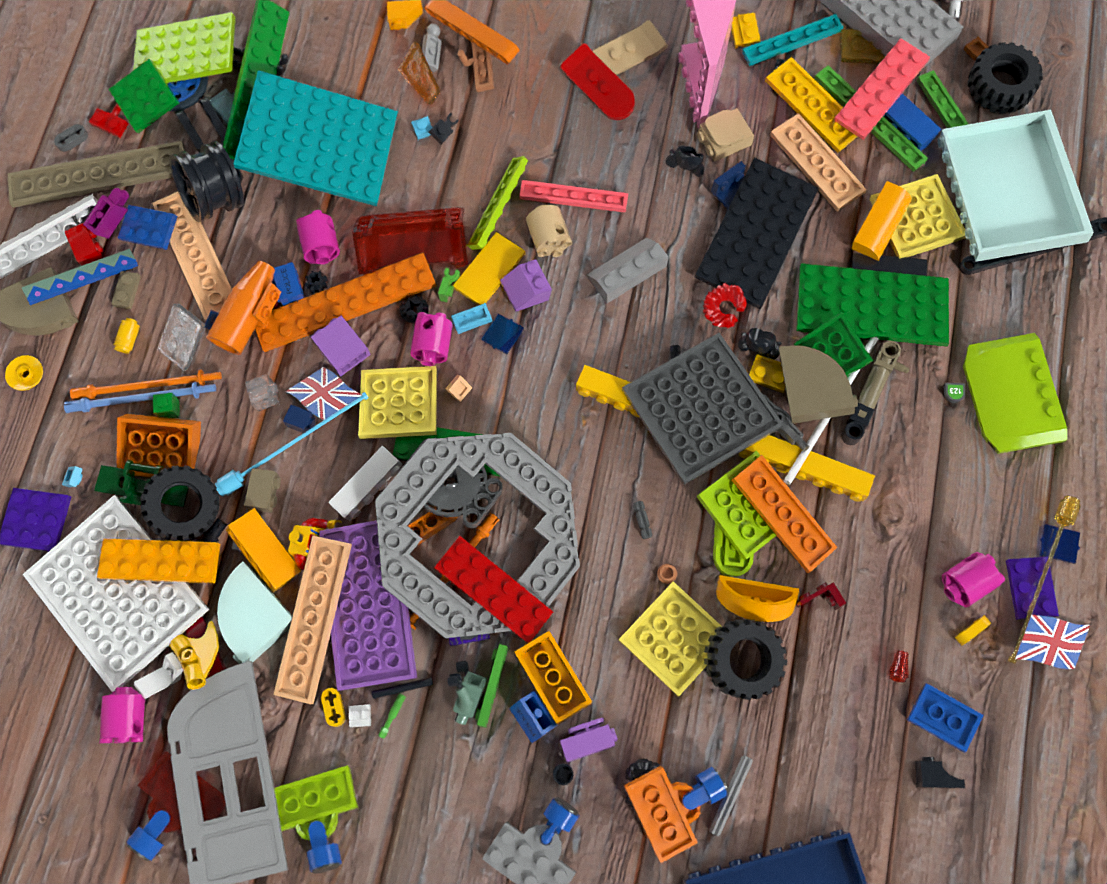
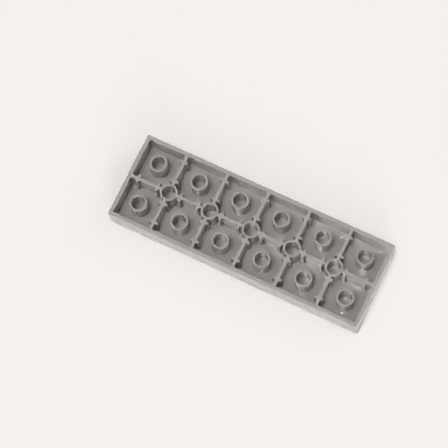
(886, 21)

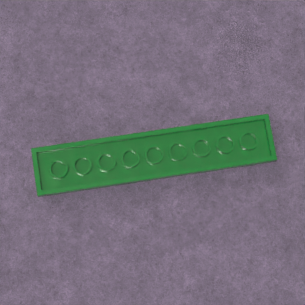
(261, 54)

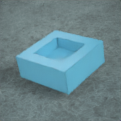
(422, 127)
(72, 477)

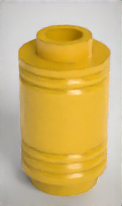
(126, 336)

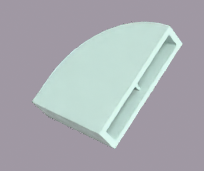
(250, 615)

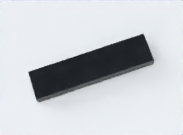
(890, 264)

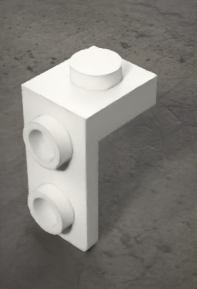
(161, 678)

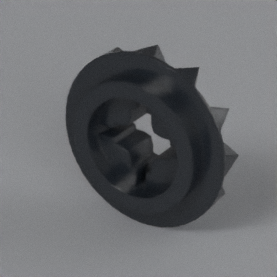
(410, 316)

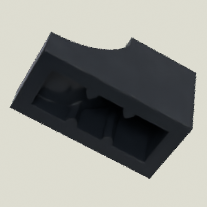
(933, 775)

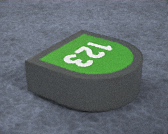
(954, 392)

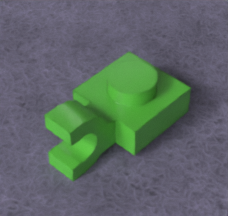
(446, 288)

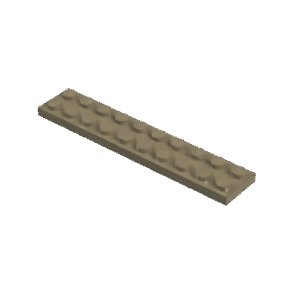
(91, 174)

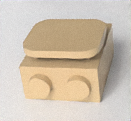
(725, 134)

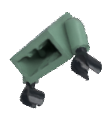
(468, 691)

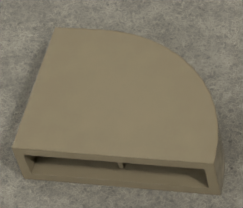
(38, 318)
(815, 385)

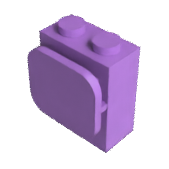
(340, 345)
(588, 740)

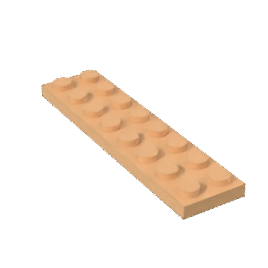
(196, 257)
(312, 620)

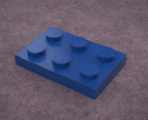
(147, 227)
(945, 717)

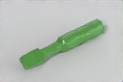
(392, 715)

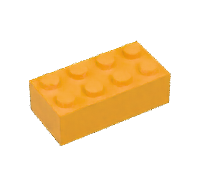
(553, 677)

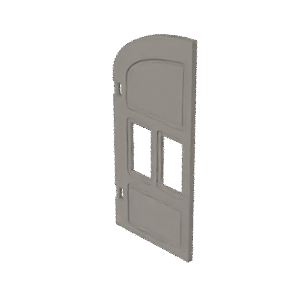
(215, 729)

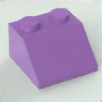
(526, 286)

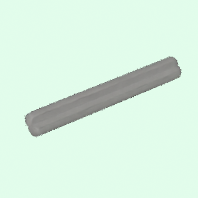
(733, 791)

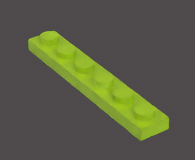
(497, 203)

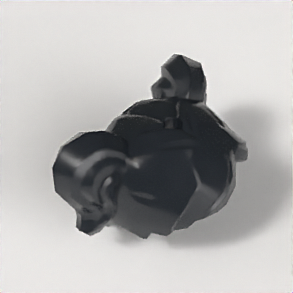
(687, 159)
(761, 342)

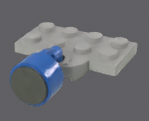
(536, 853)

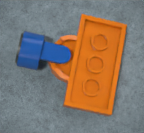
(670, 808)

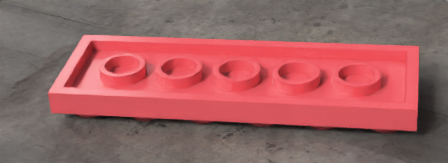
(882, 89)

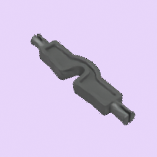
(789, 430)

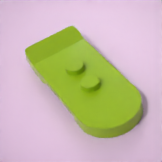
(726, 556)

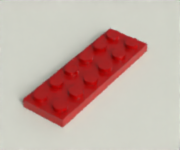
(493, 589)

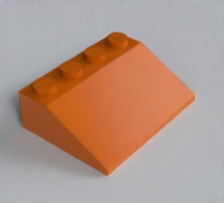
(157, 441)

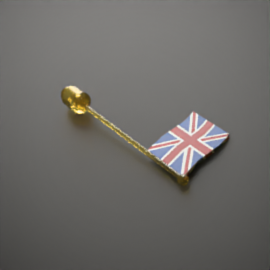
(1045, 637)

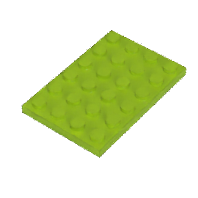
(188, 47)

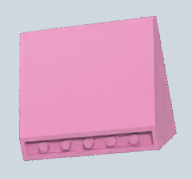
(706, 58)

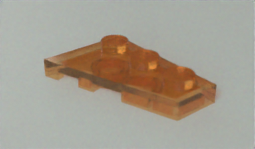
(418, 74)

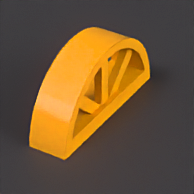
(756, 599)

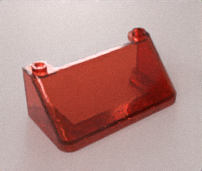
(401, 235)

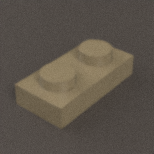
(126, 290)

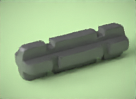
(642, 520)

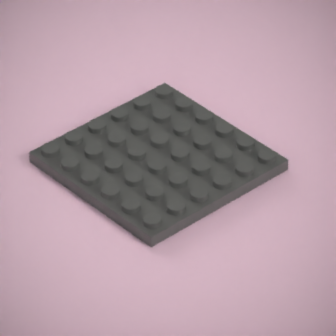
(702, 408)

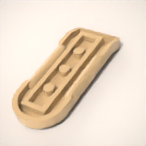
(632, 48)

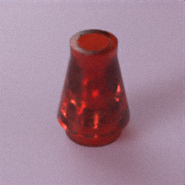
(899, 668)

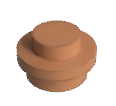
(667, 574)

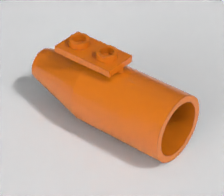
(245, 306)

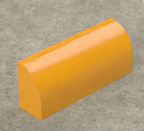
(882, 221)
(263, 550)

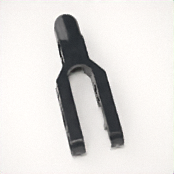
(215, 120)

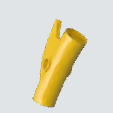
(196, 655)

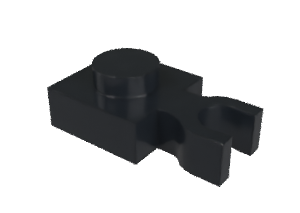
(442, 129)

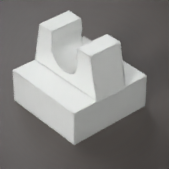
(360, 716)

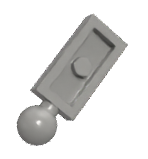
(432, 46)

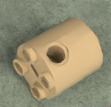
(548, 230)

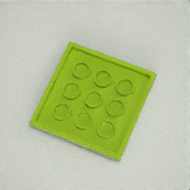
(735, 514)

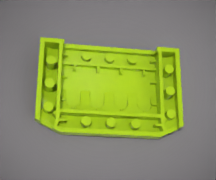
(1014, 393)

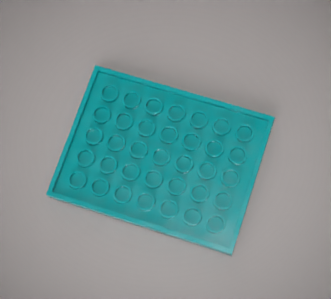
(316, 138)

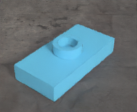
(471, 318)

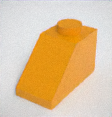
(403, 13)

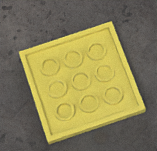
(928, 219)
(399, 402)
(672, 638)

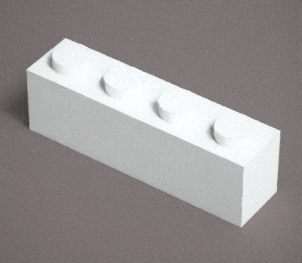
(366, 483)

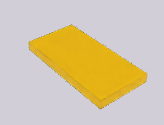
(488, 268)

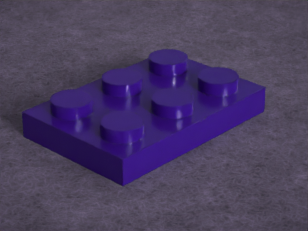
(1023, 579)

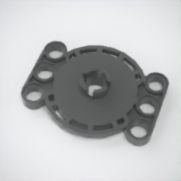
(463, 495)

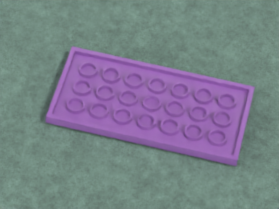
(370, 624)

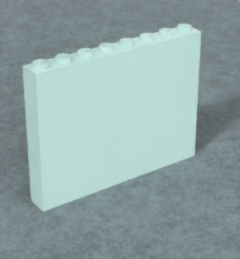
(1014, 186)

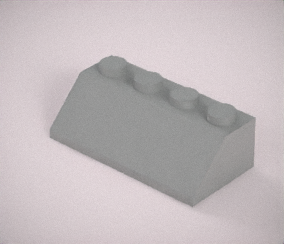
(628, 269)

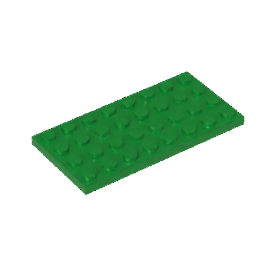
(875, 303)

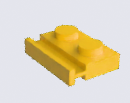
(745, 30)
(767, 373)

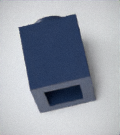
(299, 419)

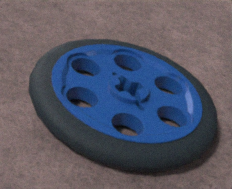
(188, 98)

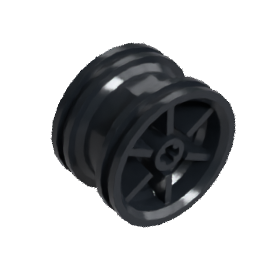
(206, 181)

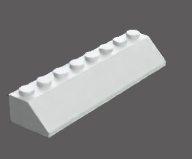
(43, 236)

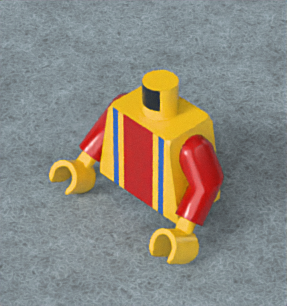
(302, 535)

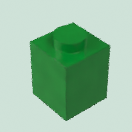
(166, 405)

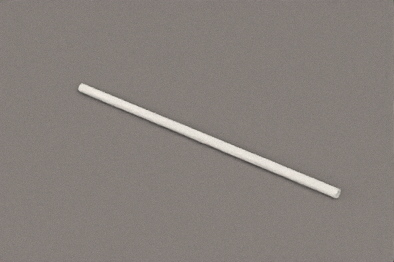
(820, 427)

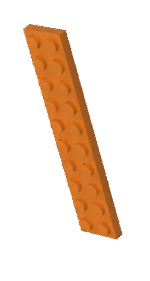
(345, 300)

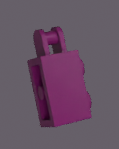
(107, 213)

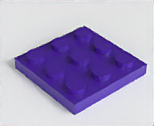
(34, 519)

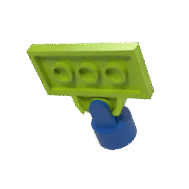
(313, 809)

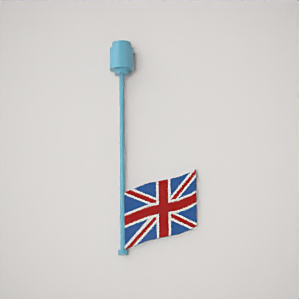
(322, 395)

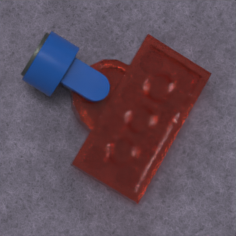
(164, 809)

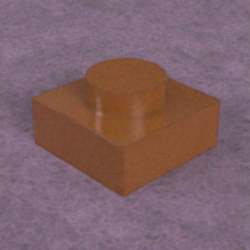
(975, 48)

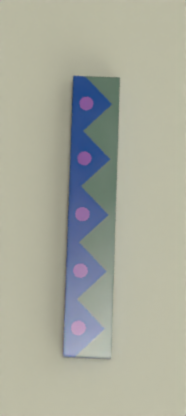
(79, 277)

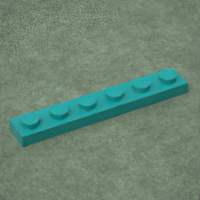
(792, 40)

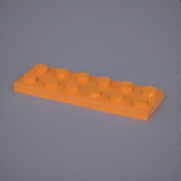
(784, 514)

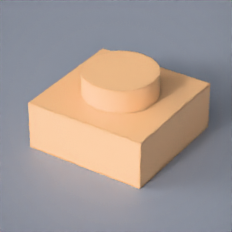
(458, 388)

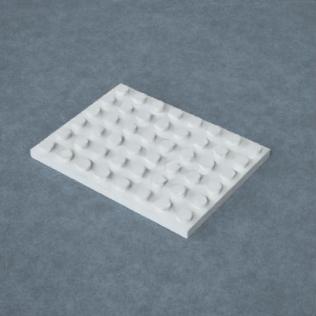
(110, 620)

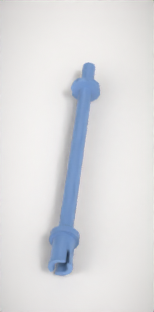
(85, 404)

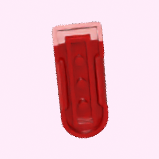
(599, 83)

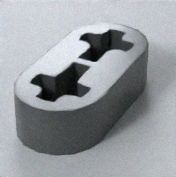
(71, 138)

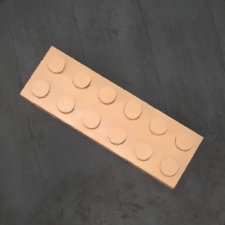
(818, 162)

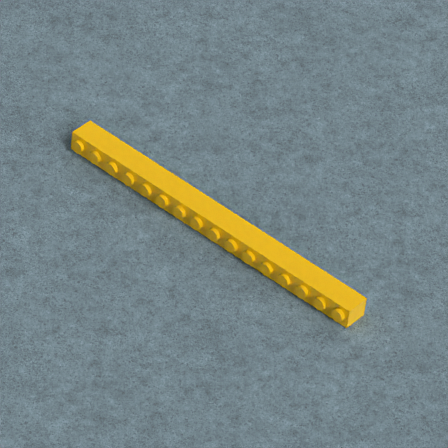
(778, 453)

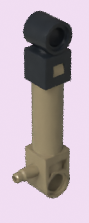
(879, 373)

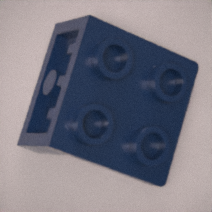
(727, 185)

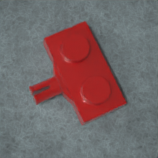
(109, 121)

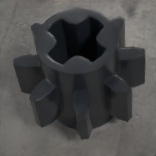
(316, 282)

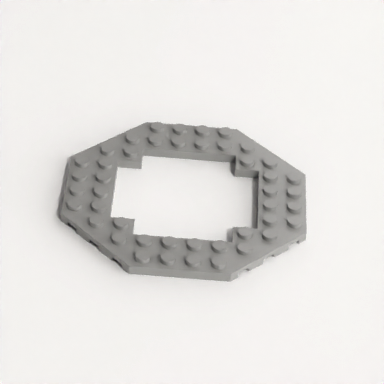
(419, 481)

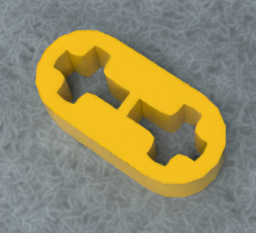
(972, 630)
(328, 708)

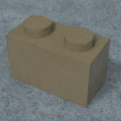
(262, 490)

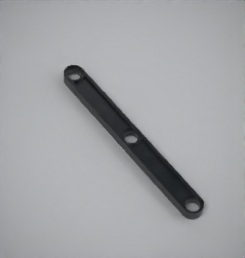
(979, 266)

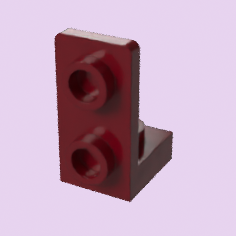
(832, 597)

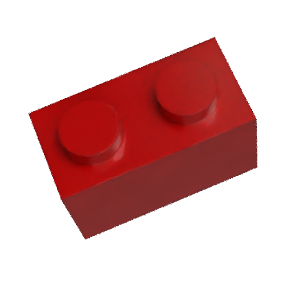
(84, 244)

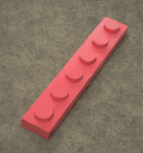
(573, 196)

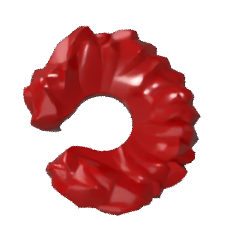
(715, 297)

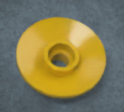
(17, 370)

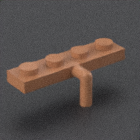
(482, 67)

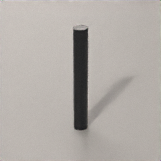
(402, 688)

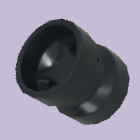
(563, 774)

